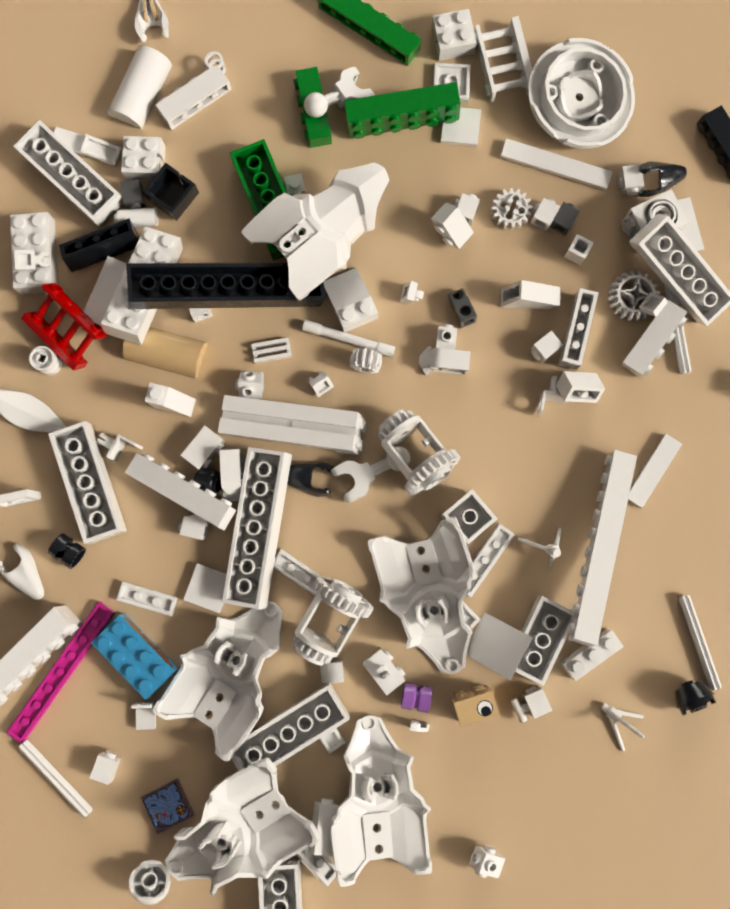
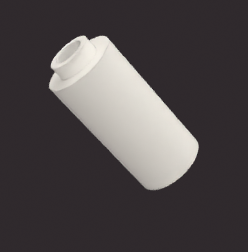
(139, 217)

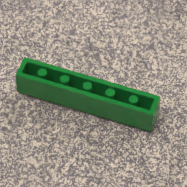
(374, 27)

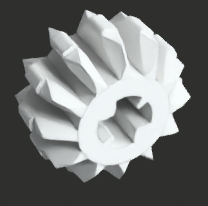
(366, 360)

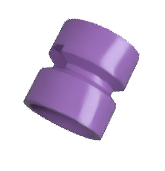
(416, 697)

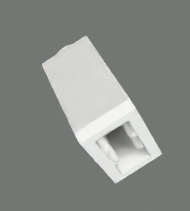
(530, 296)
(169, 400)
(321, 819)

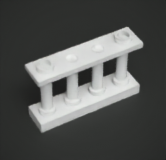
(518, 47)

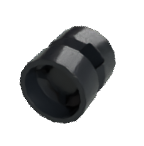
(66, 550)

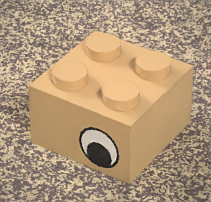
(474, 705)

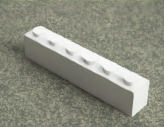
(180, 491)

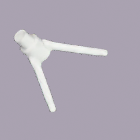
(551, 549)
(615, 715)

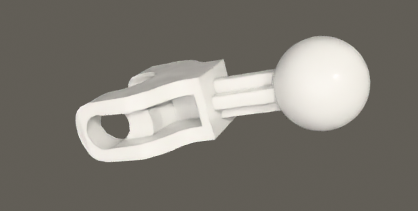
(345, 89)
(365, 474)

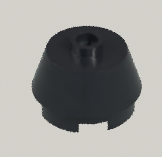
(693, 697)

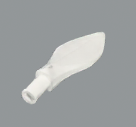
(28, 412)

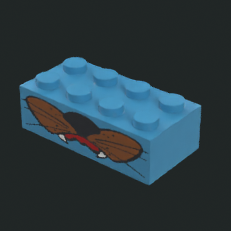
(134, 655)

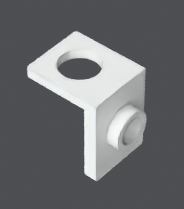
(144, 716)

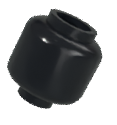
(208, 479)

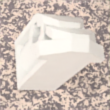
(444, 361)
(231, 474)

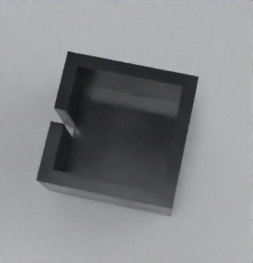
(169, 193)

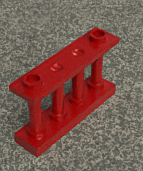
(52, 338)

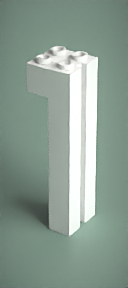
(293, 424)

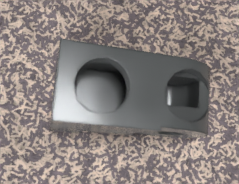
(463, 308)

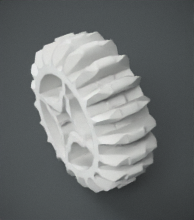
(626, 295)

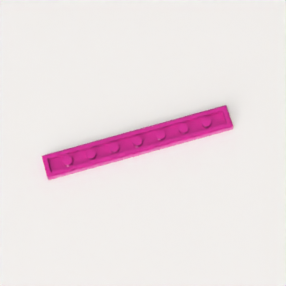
(60, 672)

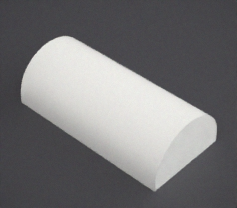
(140, 86)

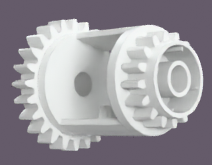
(432, 470)
(343, 598)

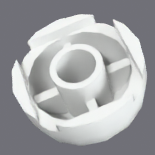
(149, 882)

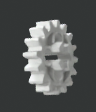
(507, 199)

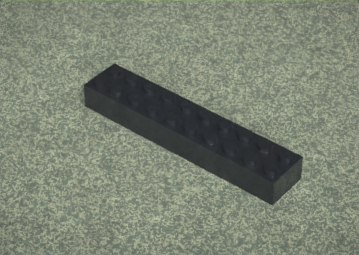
(213, 286)

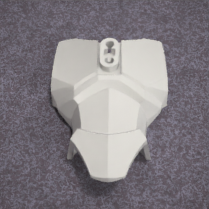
(331, 225)
(429, 600)
(225, 666)
(383, 795)
(234, 837)

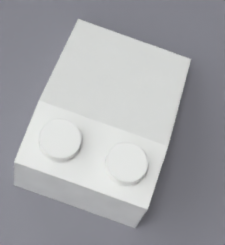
(350, 300)

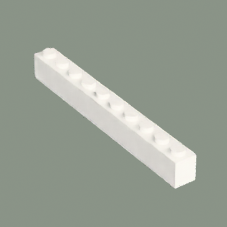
(602, 549)

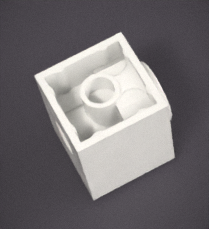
(662, 204)

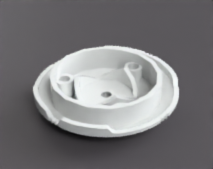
(594, 74)

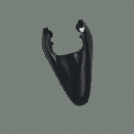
(668, 176)
(301, 476)

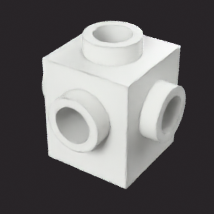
(250, 384)
(486, 861)

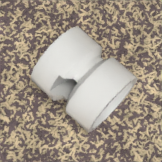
(45, 360)

